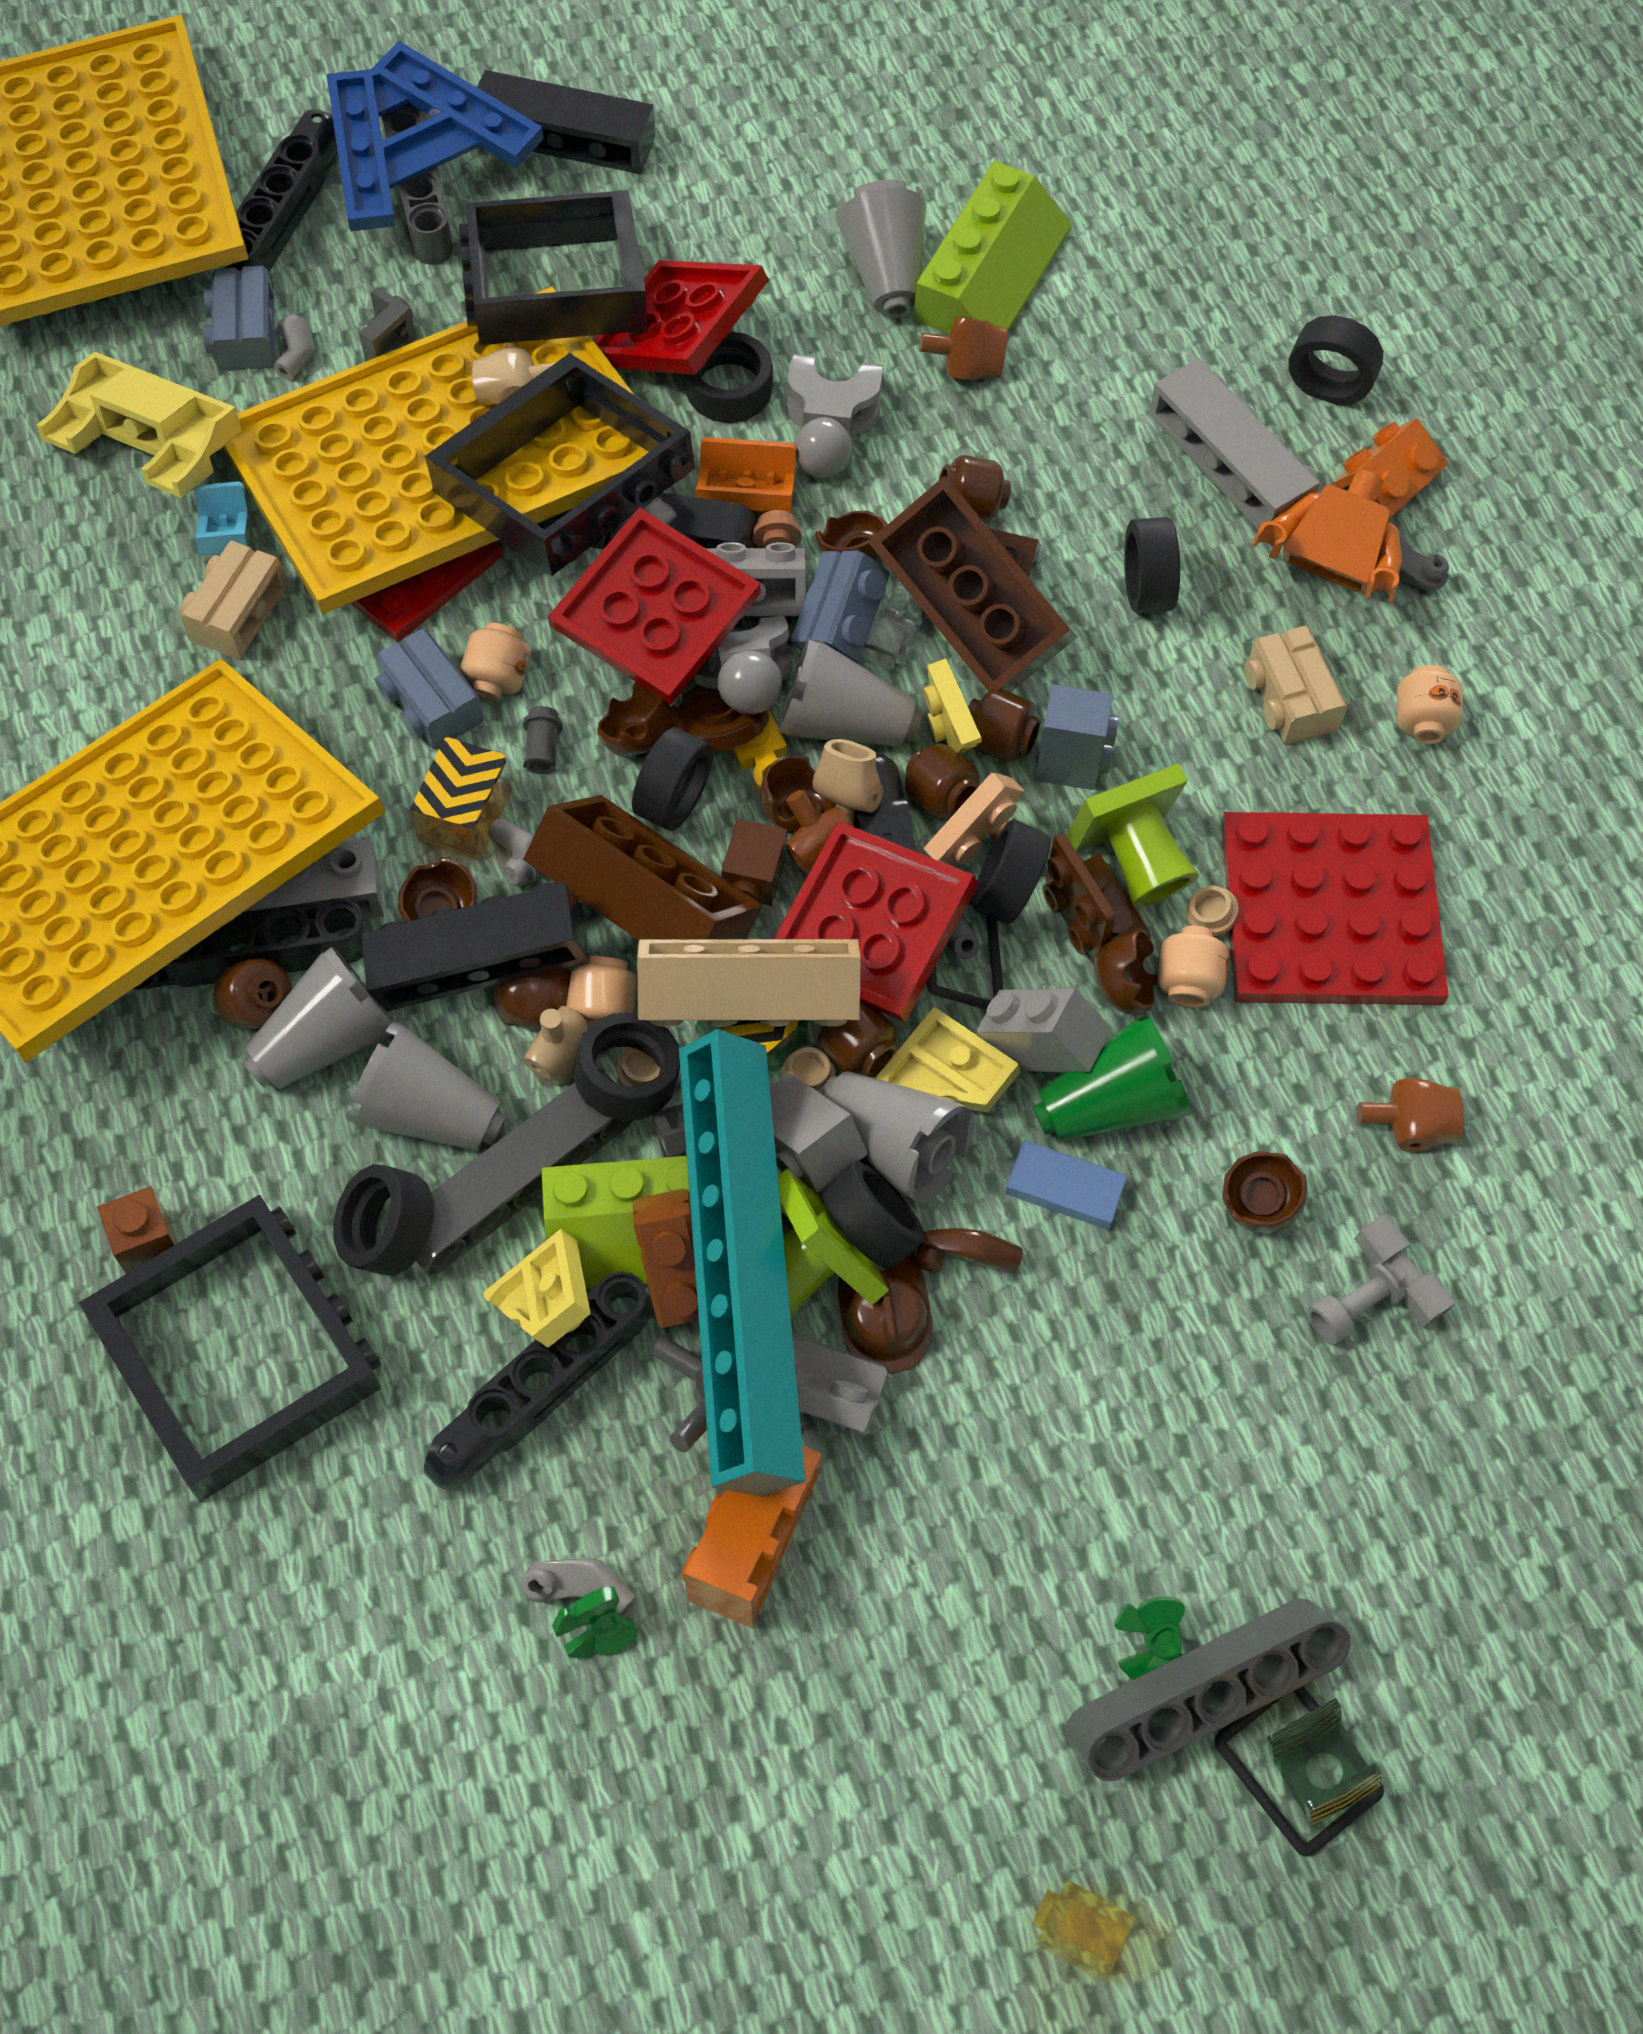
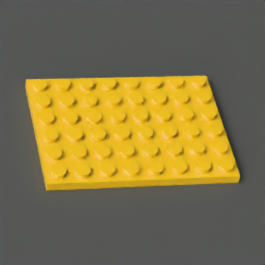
(108, 171)
(349, 476)
(157, 847)

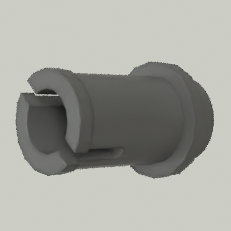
(542, 731)

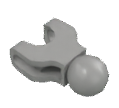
(830, 413)
(749, 666)

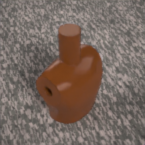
(971, 350)
(815, 830)
(1419, 1114)

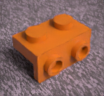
(1402, 458)
(748, 473)

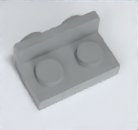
(837, 1384)

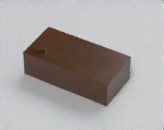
(972, 588)
(637, 875)

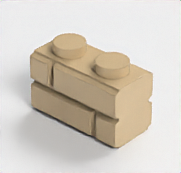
(233, 599)
(1295, 685)

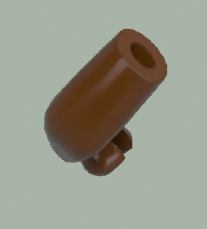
(967, 1246)

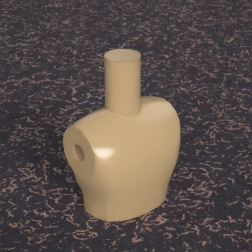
(503, 374)
(848, 777)
(556, 1046)

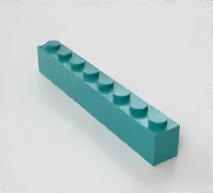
(740, 1267)

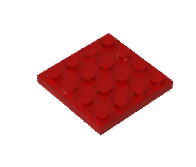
(1333, 909)

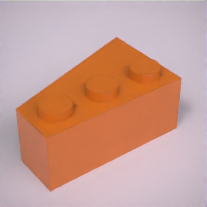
(745, 1547)

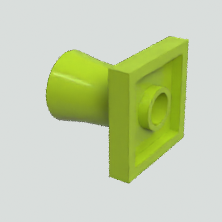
(1135, 826)
(819, 1248)

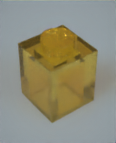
(1082, 1929)

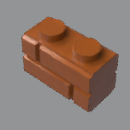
(667, 1254)

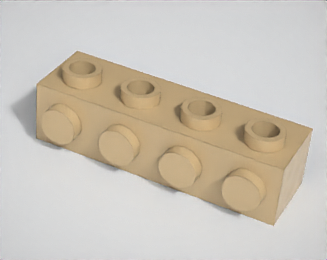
(748, 981)

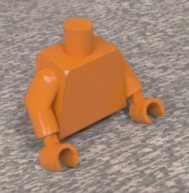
(1340, 537)

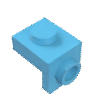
(222, 517)

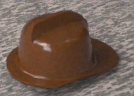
(896, 1326)

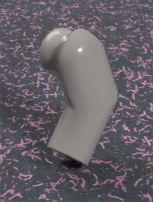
(299, 346)
(517, 841)

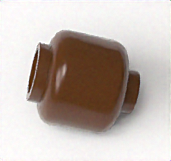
(980, 483)
(1005, 724)
(940, 780)
(250, 992)
(860, 1044)

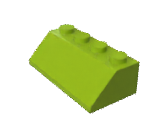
(992, 252)
(597, 1209)

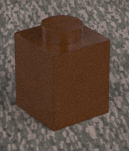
(756, 859)

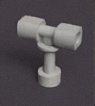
(1391, 1278)

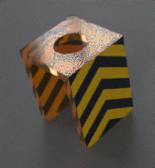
(460, 799)

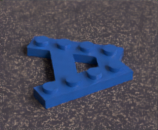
(459, 123)

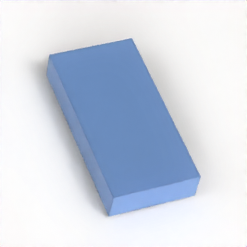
(1066, 1184)

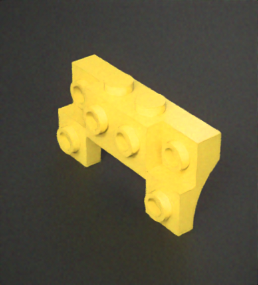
(146, 413)

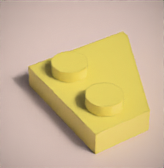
(949, 713)
(951, 1063)
(544, 1290)

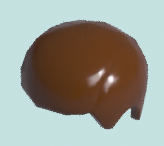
(851, 533)
(634, 724)
(780, 781)
(436, 888)
(1122, 974)
(526, 998)
(1264, 1192)

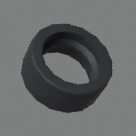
(1347, 339)
(738, 403)
(1152, 565)
(672, 779)
(1011, 871)
(620, 1100)
(872, 1215)
(407, 1226)

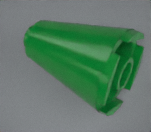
(1123, 1090)

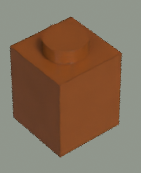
(136, 1228)

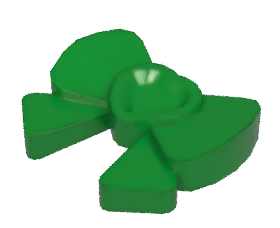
(1160, 1621)
(606, 1629)

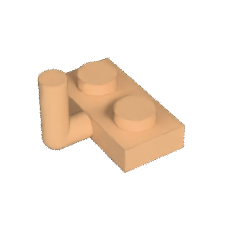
(980, 815)

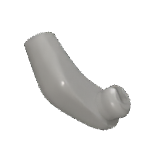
(573, 1578)

